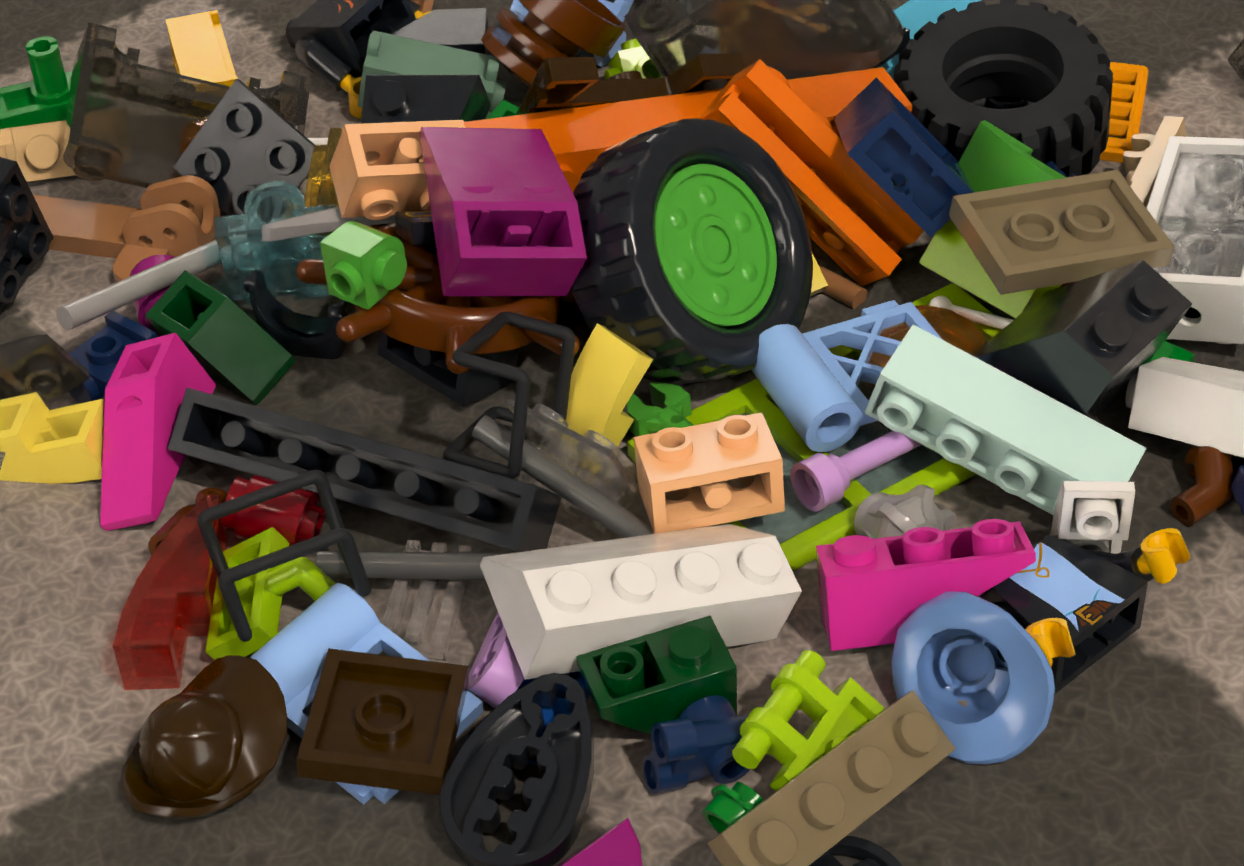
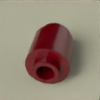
(292, 514)

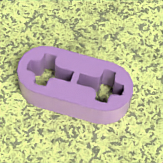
(496, 668)

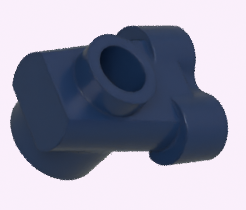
(695, 747)

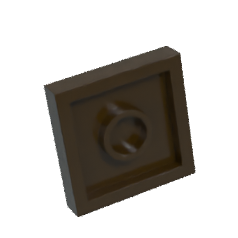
(383, 721)

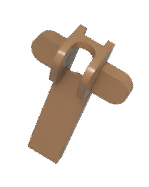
(172, 214)

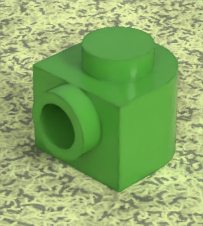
(362, 263)

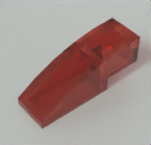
(168, 605)

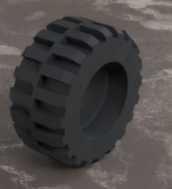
(1012, 54)

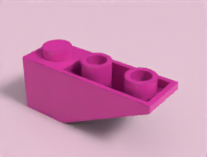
(138, 426)
(879, 582)

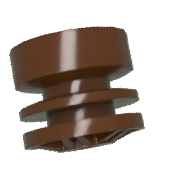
(551, 31)

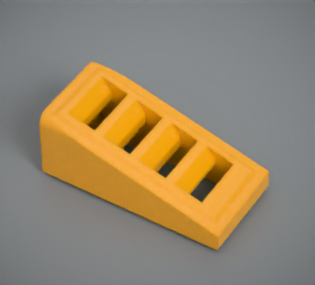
(1126, 108)

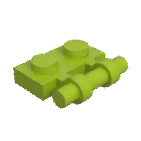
(833, 714)

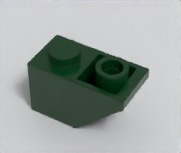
(221, 337)
(659, 674)

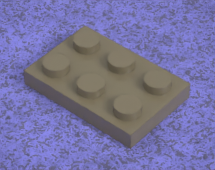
(1059, 230)

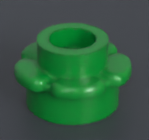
(729, 805)

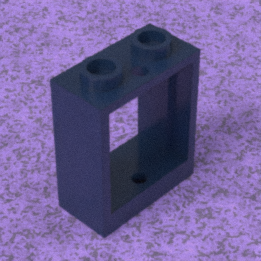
(897, 146)

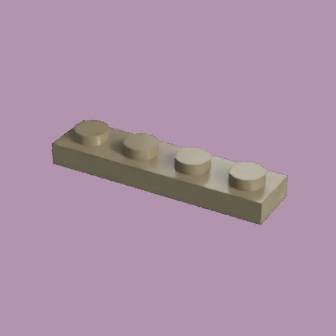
(837, 790)

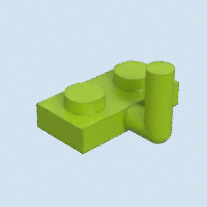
(260, 595)

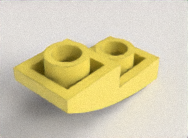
(604, 384)

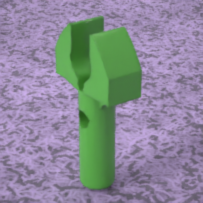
(669, 409)

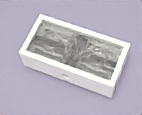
(1202, 213)

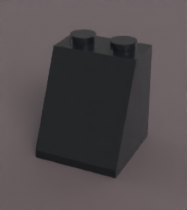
(1089, 336)

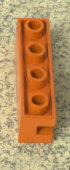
(840, 201)

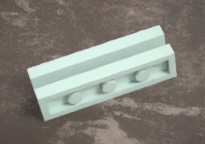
(994, 422)

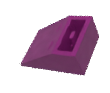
(501, 213)

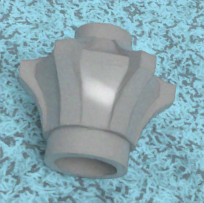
(893, 515)

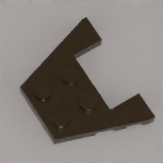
(576, 82)

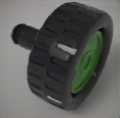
(691, 249)

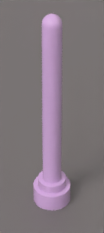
(823, 478)

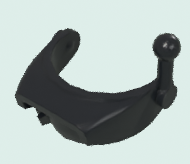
(294, 331)

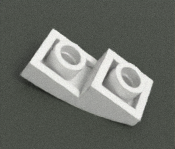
(1094, 514)

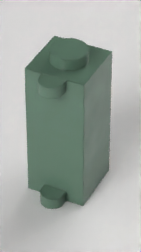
(406, 56)

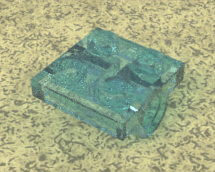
(243, 249)

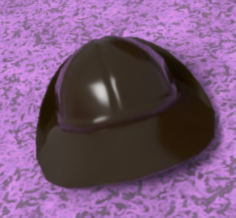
(208, 742)

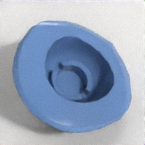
(951, 656)

